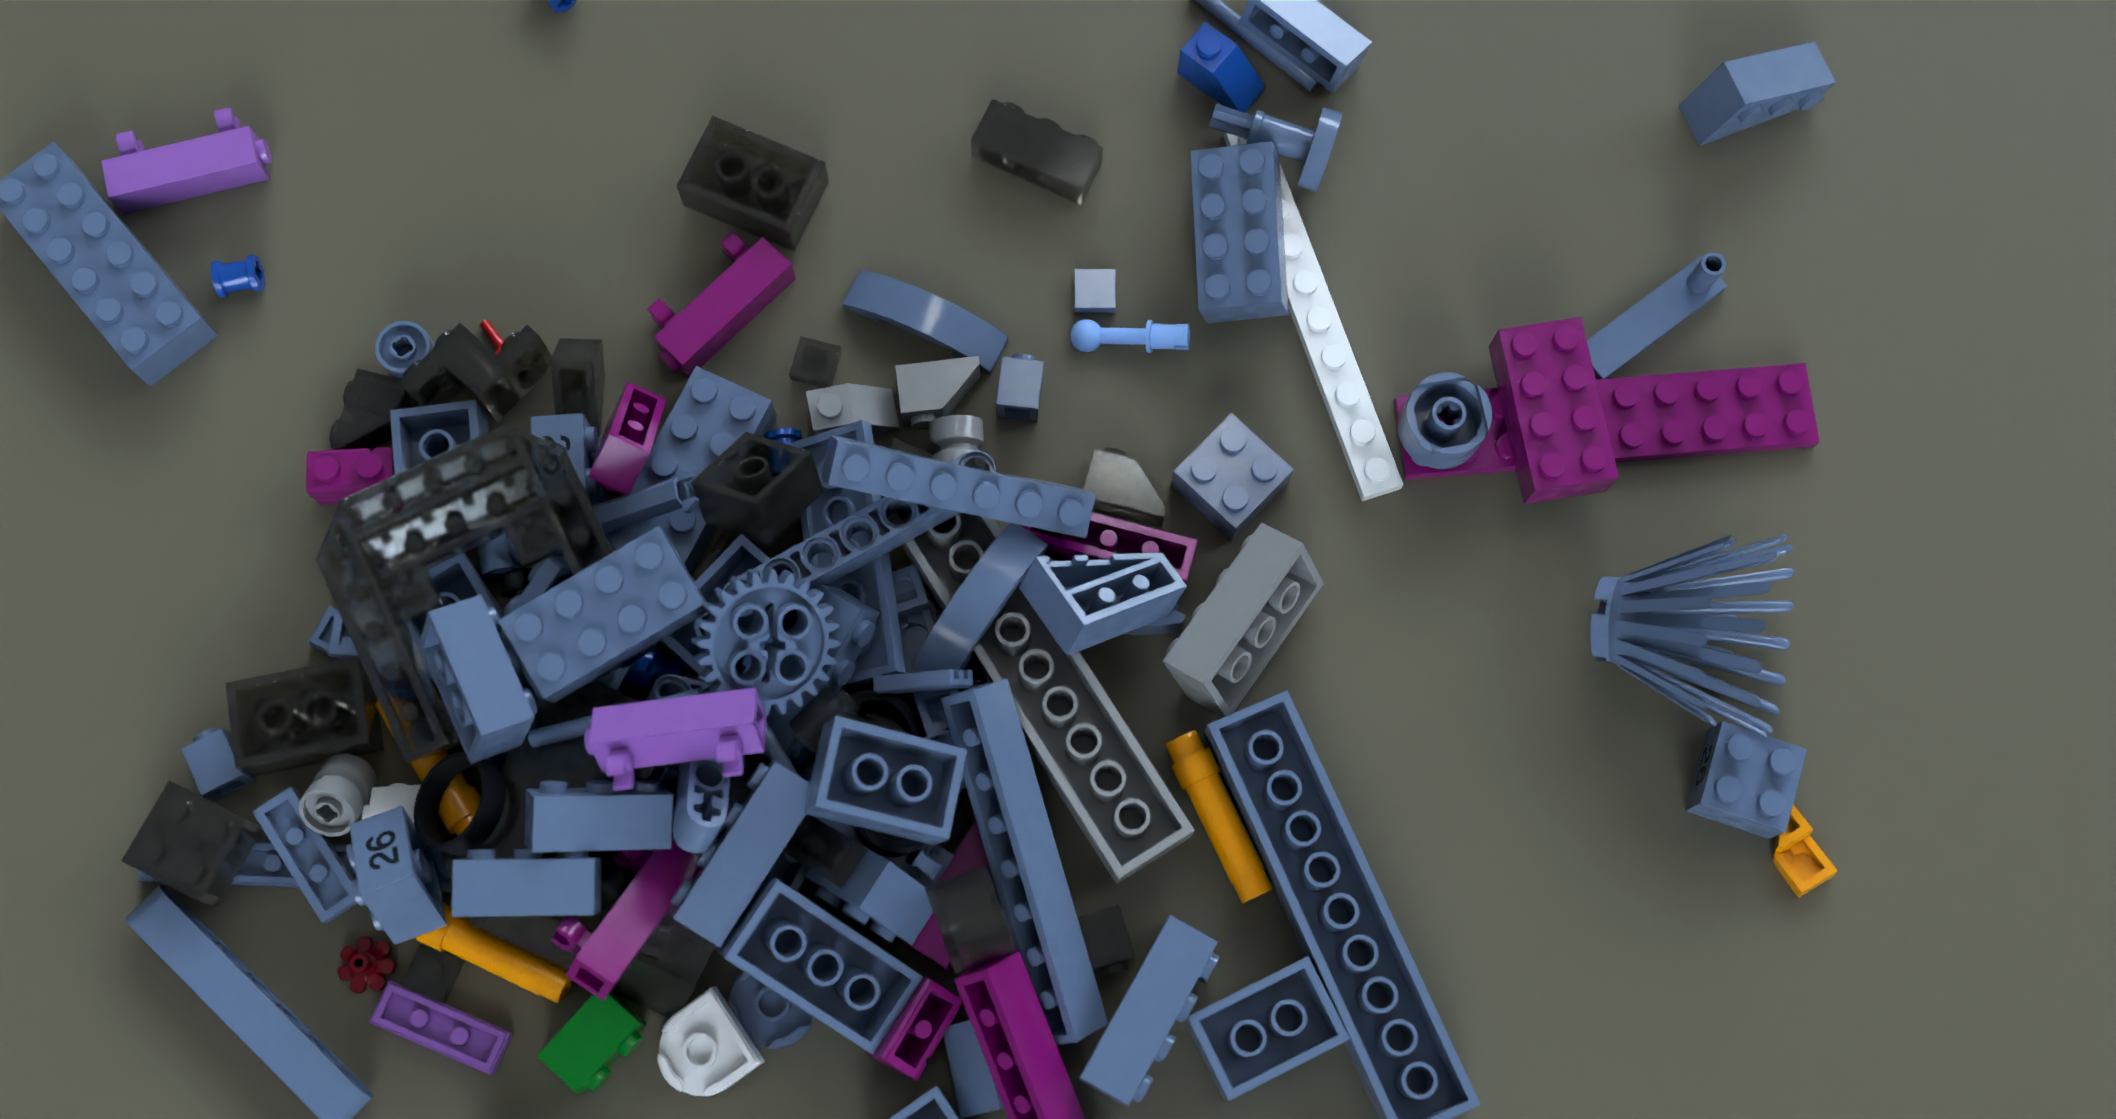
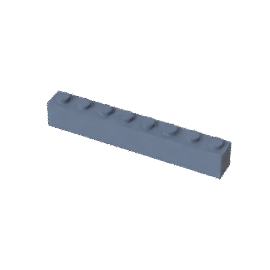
(1025, 858)

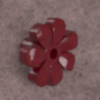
(366, 964)

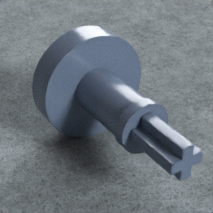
(1290, 140)

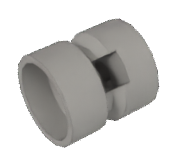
(955, 436)
(337, 794)

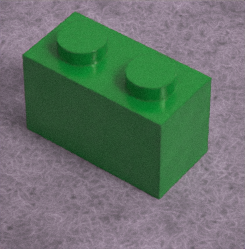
(592, 1043)

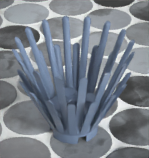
(1661, 614)

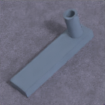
(1656, 314)

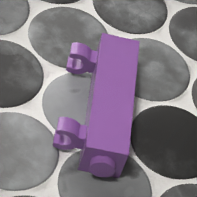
(185, 168)
(677, 731)

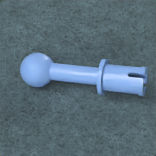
(1088, 335)

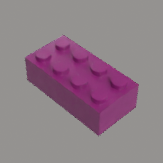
(1552, 410)

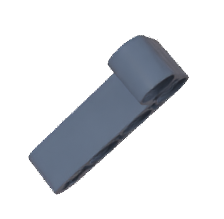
(701, 786)

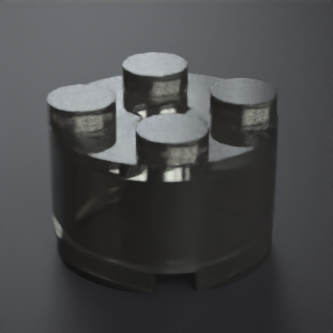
(970, 919)

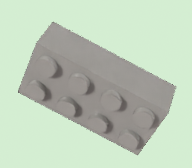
(1243, 620)

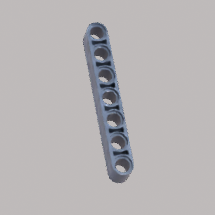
(869, 519)
(248, 1006)

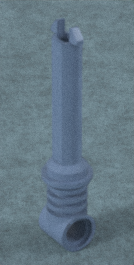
(499, 557)

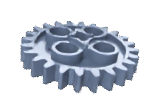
(805, 640)

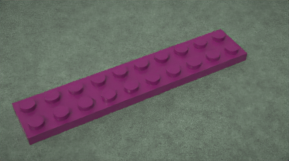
(1671, 418)

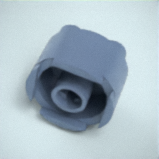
(1457, 402)

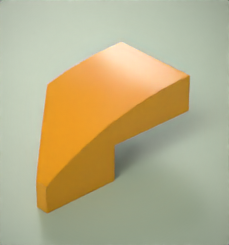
(1800, 858)

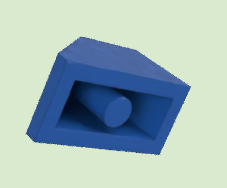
(1220, 69)

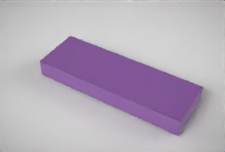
(441, 1027)

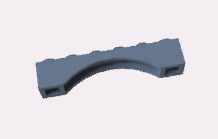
(957, 487)

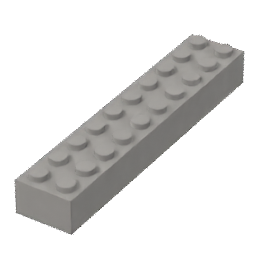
(1061, 710)

